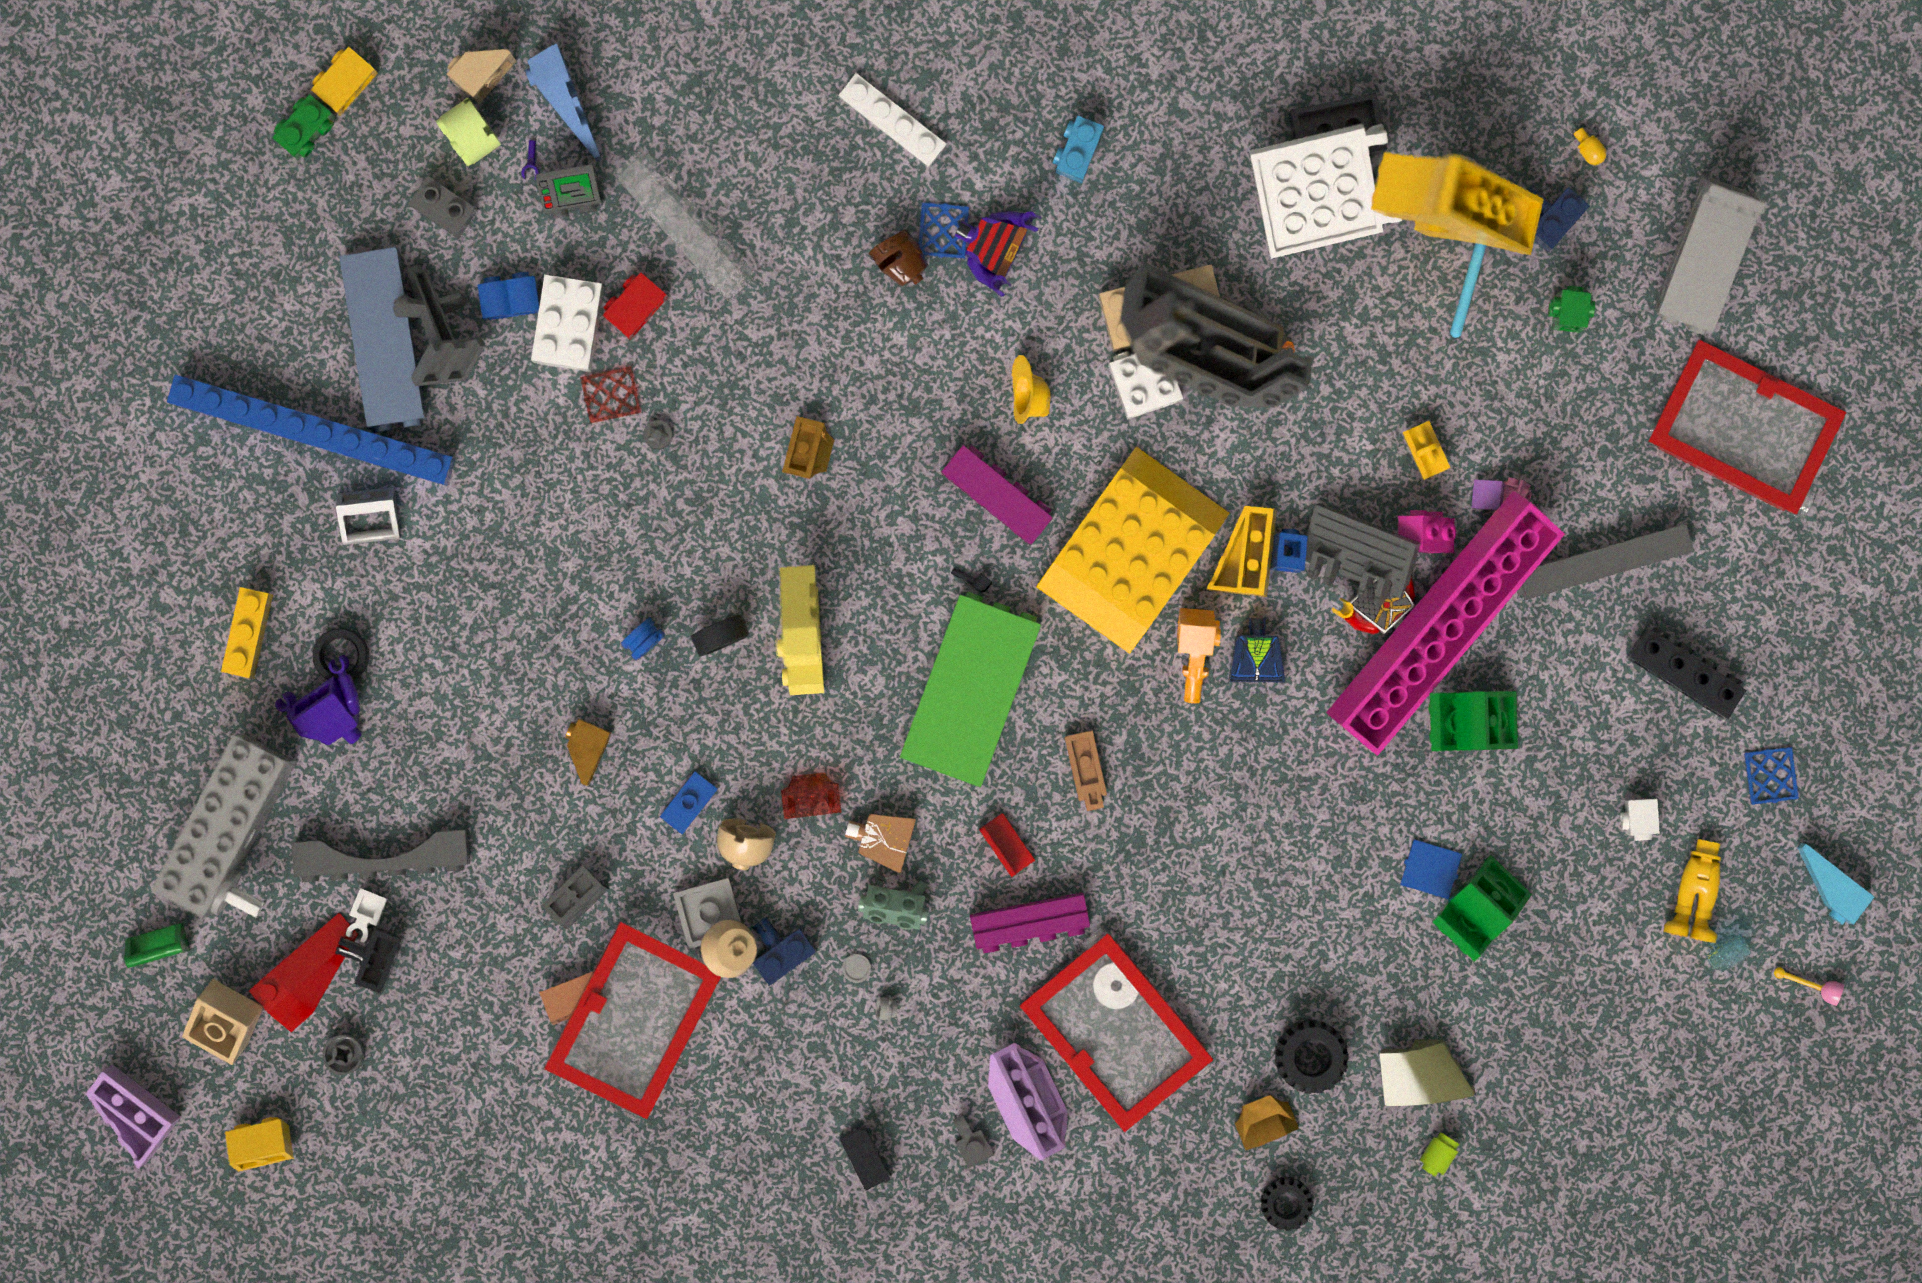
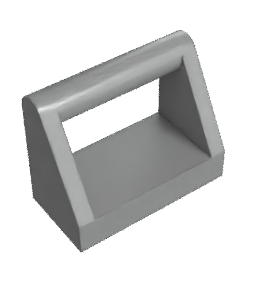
(367, 502)

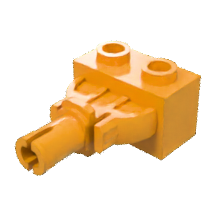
(1196, 635)

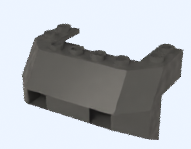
(1209, 342)

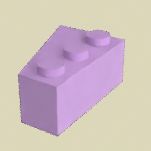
(133, 1113)

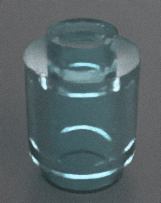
(1727, 953)

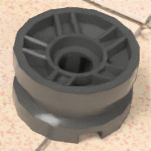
(331, 1054)

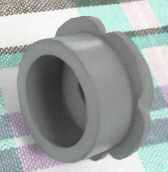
(886, 1008)

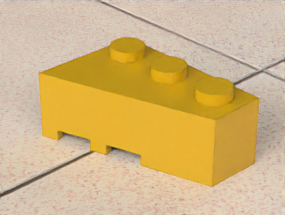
(1248, 555)

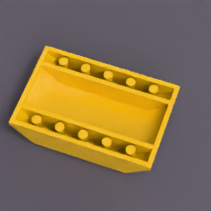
(1133, 550)

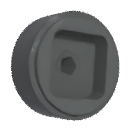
(658, 434)

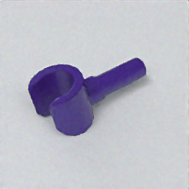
(531, 161)

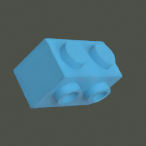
(1079, 150)

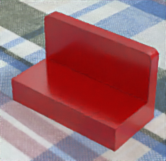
(1006, 844)

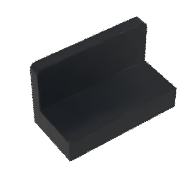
(865, 1158)

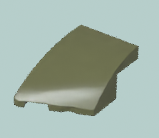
(1422, 1075)

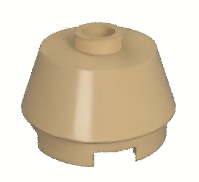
(728, 948)

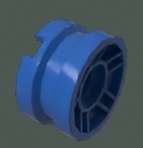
(643, 638)

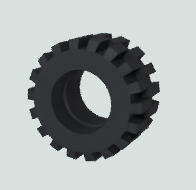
(1329, 1074)

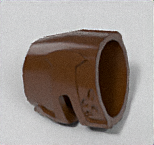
(908, 266)

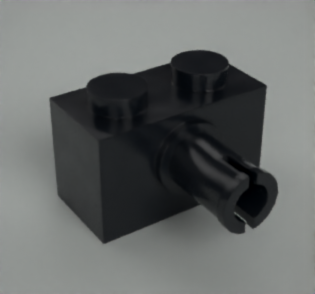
(375, 958)

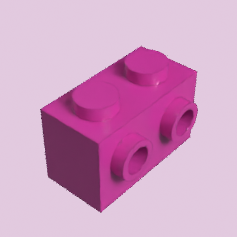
(1429, 529)

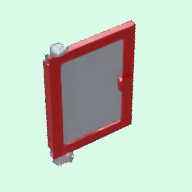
(1747, 428)
(633, 1021)
(1116, 1031)

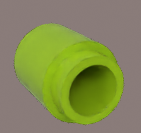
(1439, 1154)

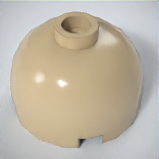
(744, 843)

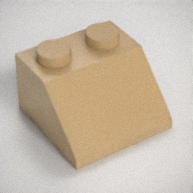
(480, 71)

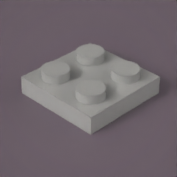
(703, 907)

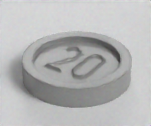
(856, 968)

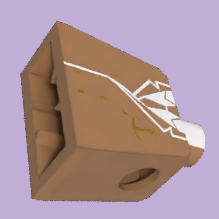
(883, 839)

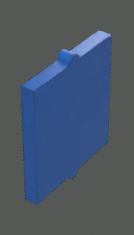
(1431, 869)

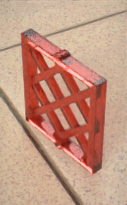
(633, 390)

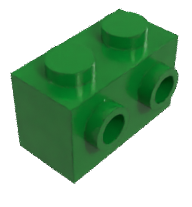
(303, 127)
(1571, 309)

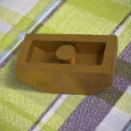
(808, 449)
(1265, 1121)

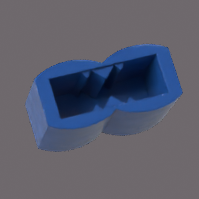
(508, 297)

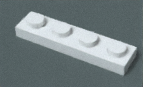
(892, 120)

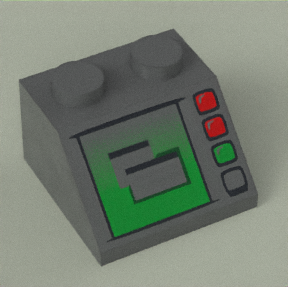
(569, 191)

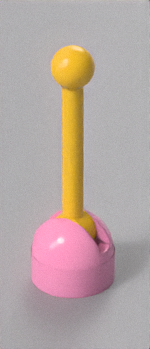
(1830, 991)

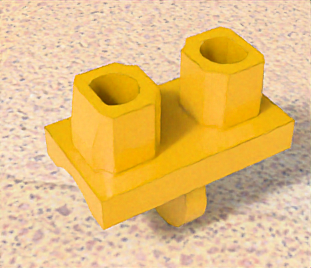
(1426, 450)

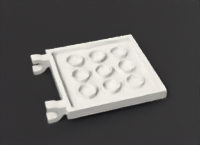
(1318, 189)

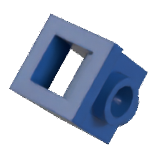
(1296, 560)

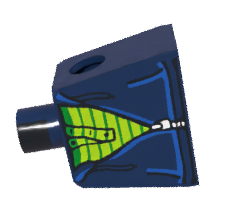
(1256, 656)

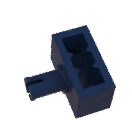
(1557, 217)
(782, 953)

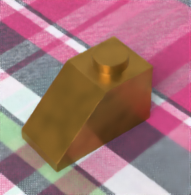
(586, 748)

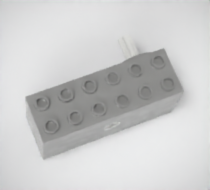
(223, 828)

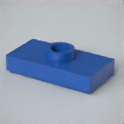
(688, 802)

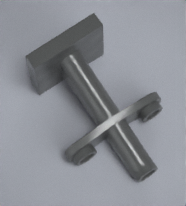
(445, 357)

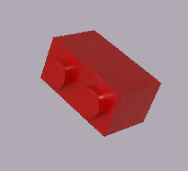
(634, 305)

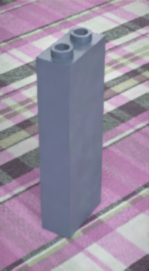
(381, 340)

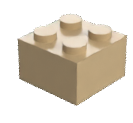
(222, 1021)

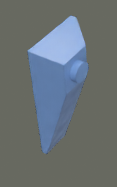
(555, 83)

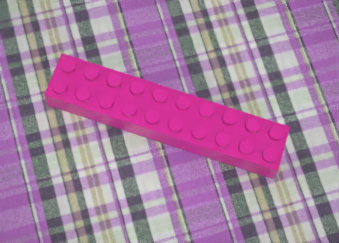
(1445, 622)

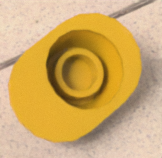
(1029, 391)

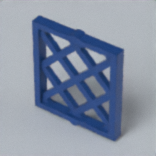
(945, 207)
(1774, 798)

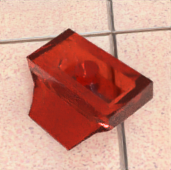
(810, 796)

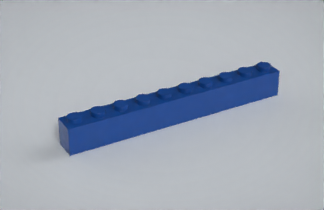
(311, 430)

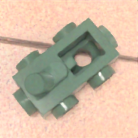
(895, 907)

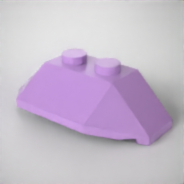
(1028, 1100)

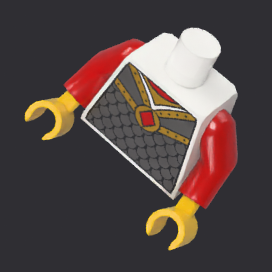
(1374, 619)

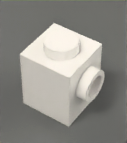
(1640, 818)

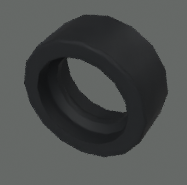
(340, 633)
(719, 635)

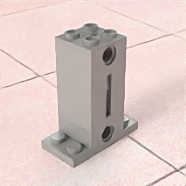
(1708, 255)

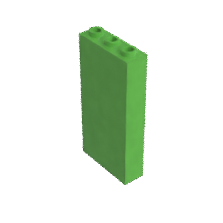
(970, 689)

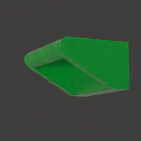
(155, 945)

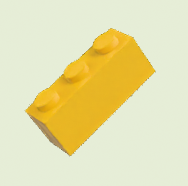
(247, 633)

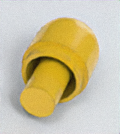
(1590, 147)

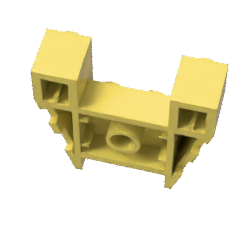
(800, 631)

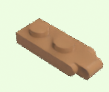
(1086, 769)

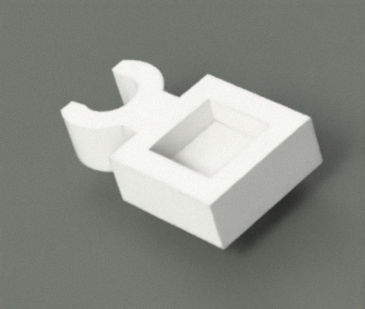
(367, 909)

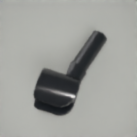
(981, 583)

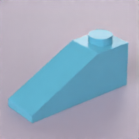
(1838, 891)

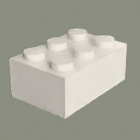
(567, 323)

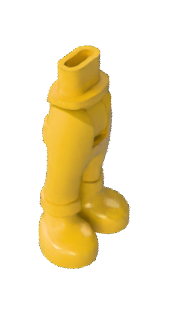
(1700, 877)

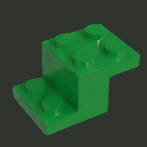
(1473, 721)
(1482, 908)

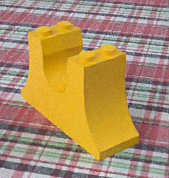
(1457, 201)

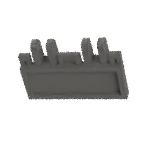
(1364, 549)

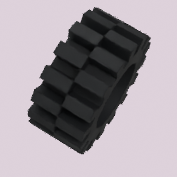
(1293, 1220)

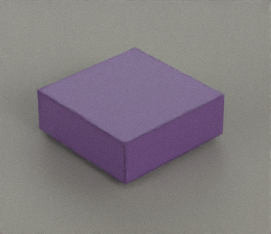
(1487, 494)

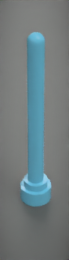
(1467, 290)

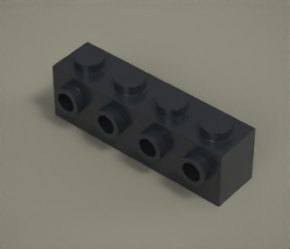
(1686, 673)

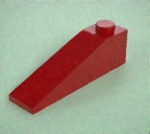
(300, 980)

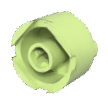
(468, 132)

